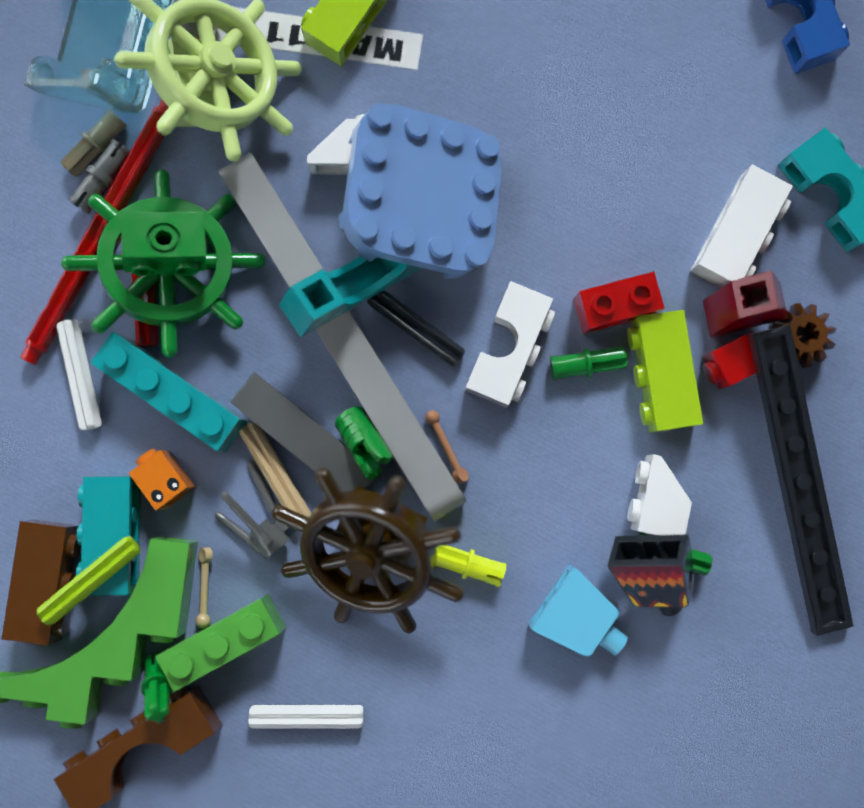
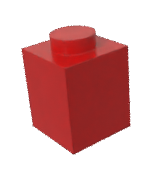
(729, 363)

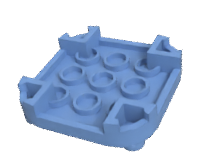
(421, 190)

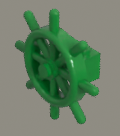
(164, 244)

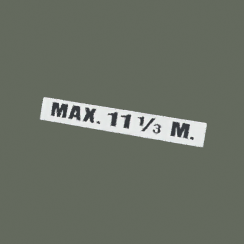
(376, 46)

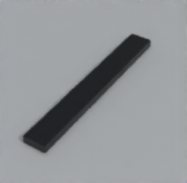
(800, 479)

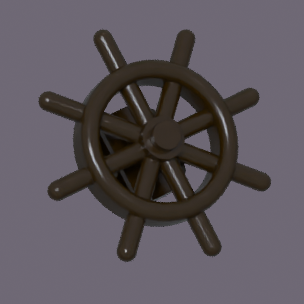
(374, 539)

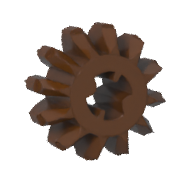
(814, 331)

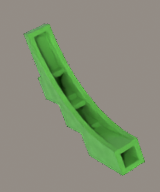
(155, 609)

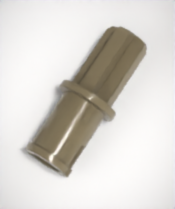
(93, 143)

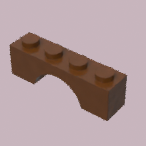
(99, 776)

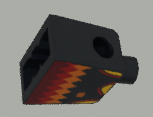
(654, 570)

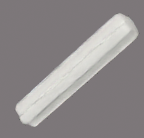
(79, 375)
(306, 717)

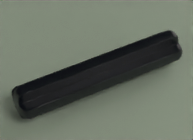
(417, 327)

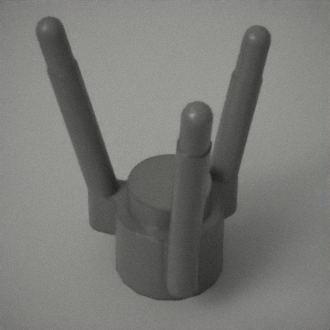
(264, 537)

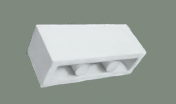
(743, 227)

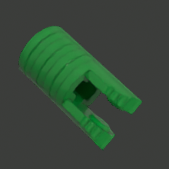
(363, 441)

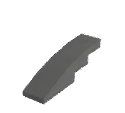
(298, 432)

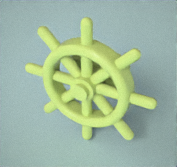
(195, 73)

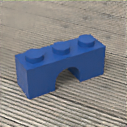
(818, 38)

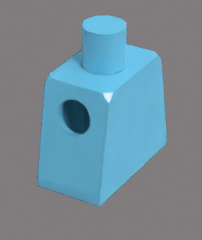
(578, 616)

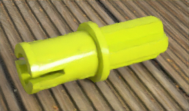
(471, 565)

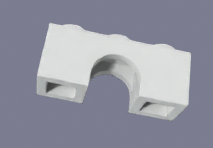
(524, 314)

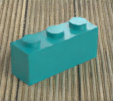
(108, 515)

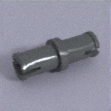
(100, 175)

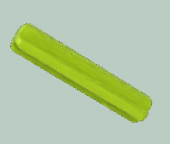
(88, 580)

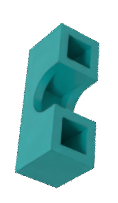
(825, 162)

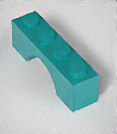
(332, 293)
(168, 392)

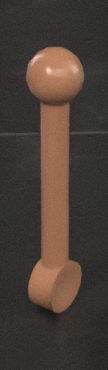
(459, 474)

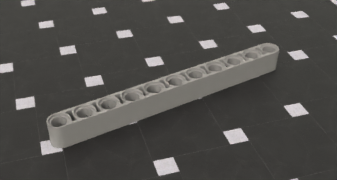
(346, 342)

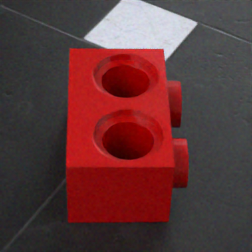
(618, 302)

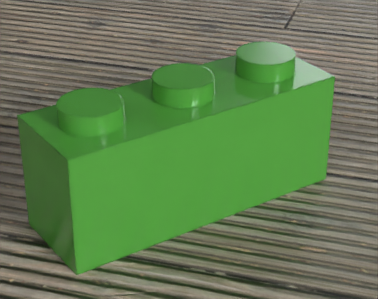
(221, 642)

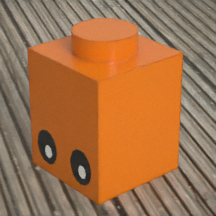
(161, 478)

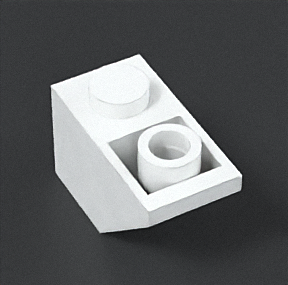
(661, 501)

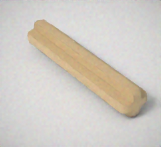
(273, 469)

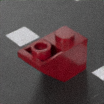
(745, 304)

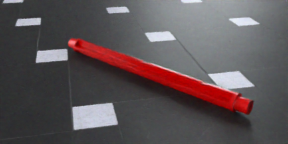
(118, 197)

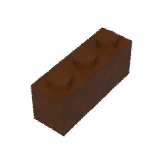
(39, 570)

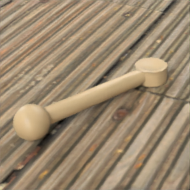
(205, 556)

